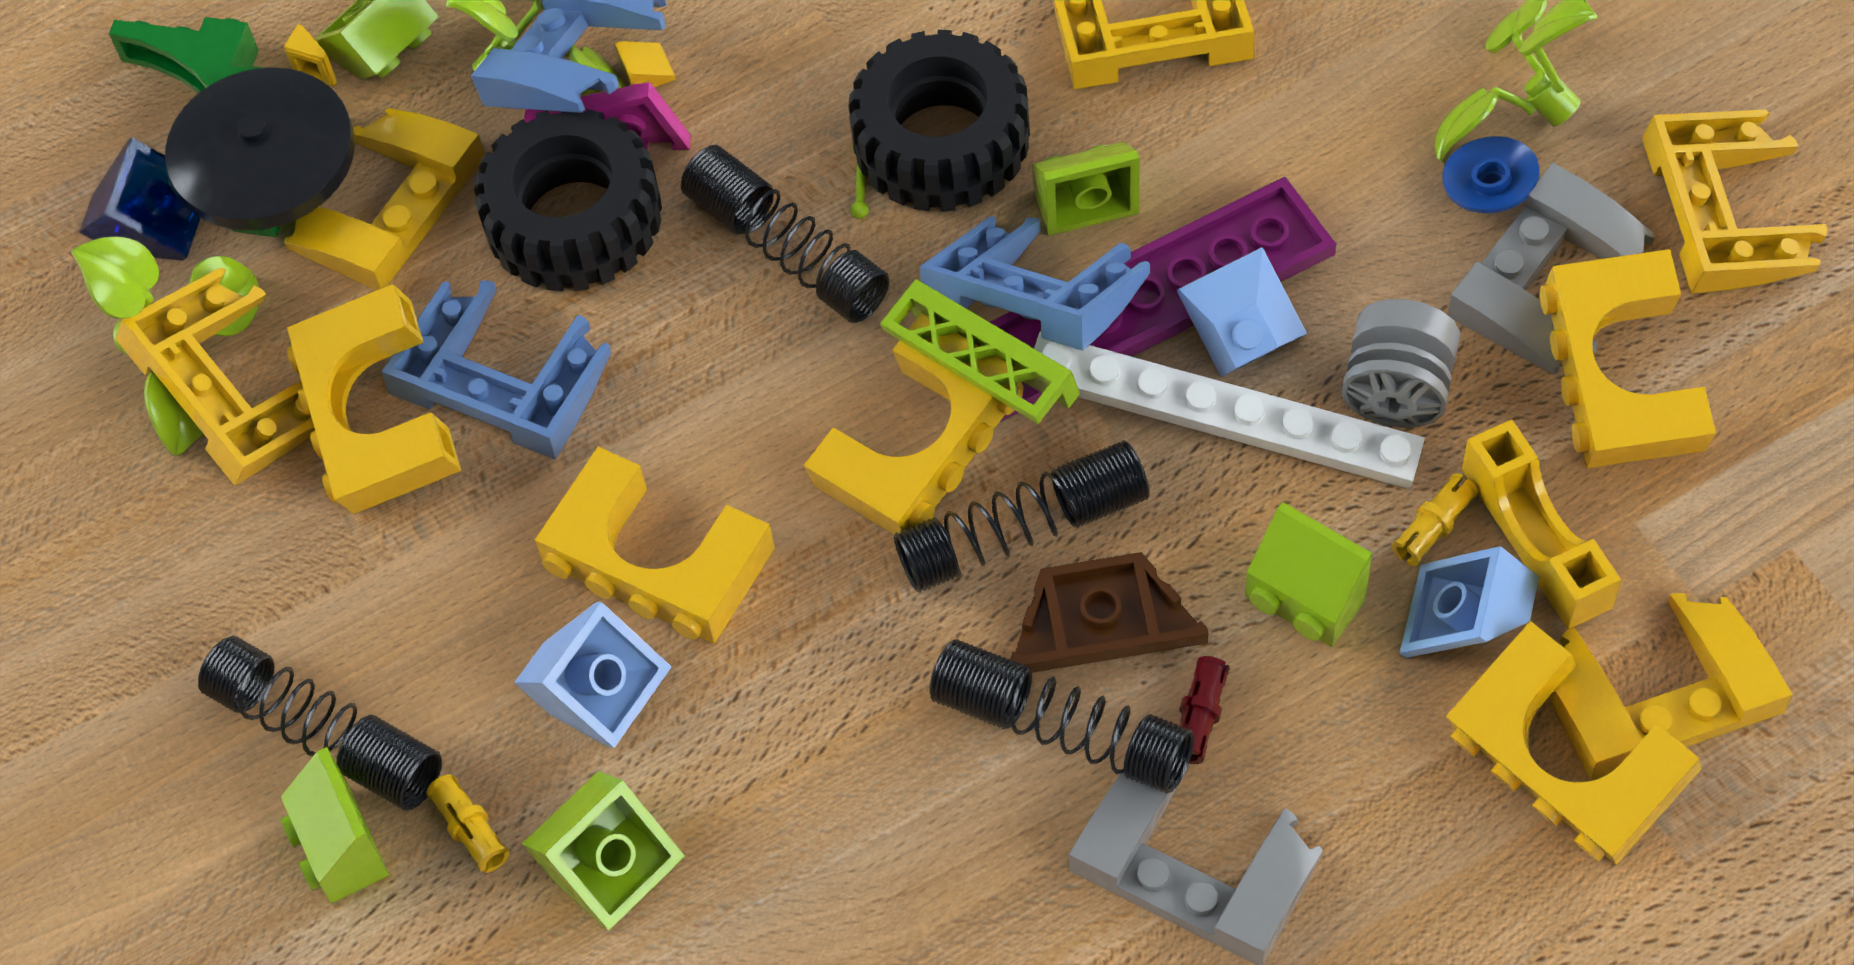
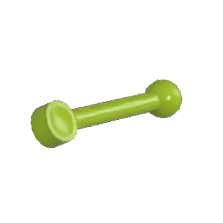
(859, 208)

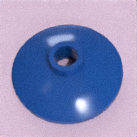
(1491, 174)

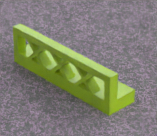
(1033, 367)

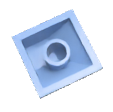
(1241, 312)
(1468, 601)
(594, 675)

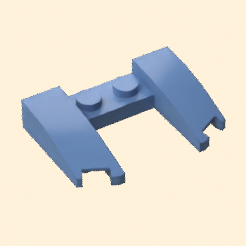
(534, 69)
(1070, 312)
(535, 414)

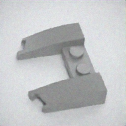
(1494, 292)
(1240, 920)

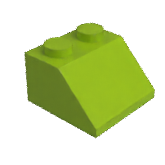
(374, 33)
(1087, 187)
(1308, 575)
(331, 830)
(604, 849)

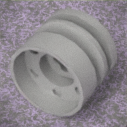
(1401, 363)

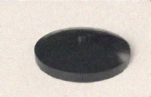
(260, 148)

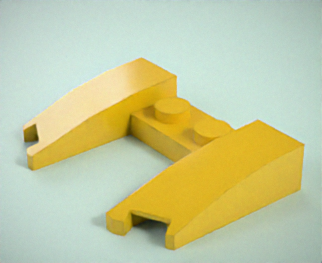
(1098, 48)
(374, 253)
(1716, 253)
(168, 341)
(1739, 691)

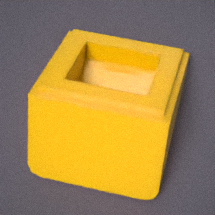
(308, 56)
(644, 63)

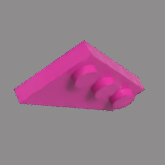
(640, 110)

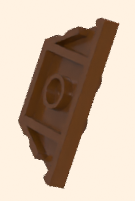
(1103, 614)

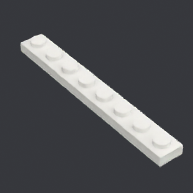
(1240, 413)

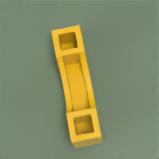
(1510, 484)

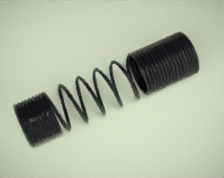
(741, 201)
(1084, 489)
(999, 690)
(371, 749)

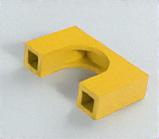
(329, 357)
(1611, 421)
(908, 488)
(691, 595)
(1606, 811)

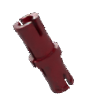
(1202, 705)

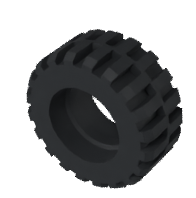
(929, 74)
(559, 152)

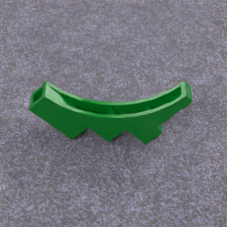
(190, 55)

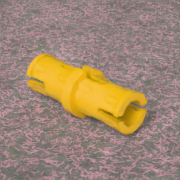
(1435, 519)
(468, 823)

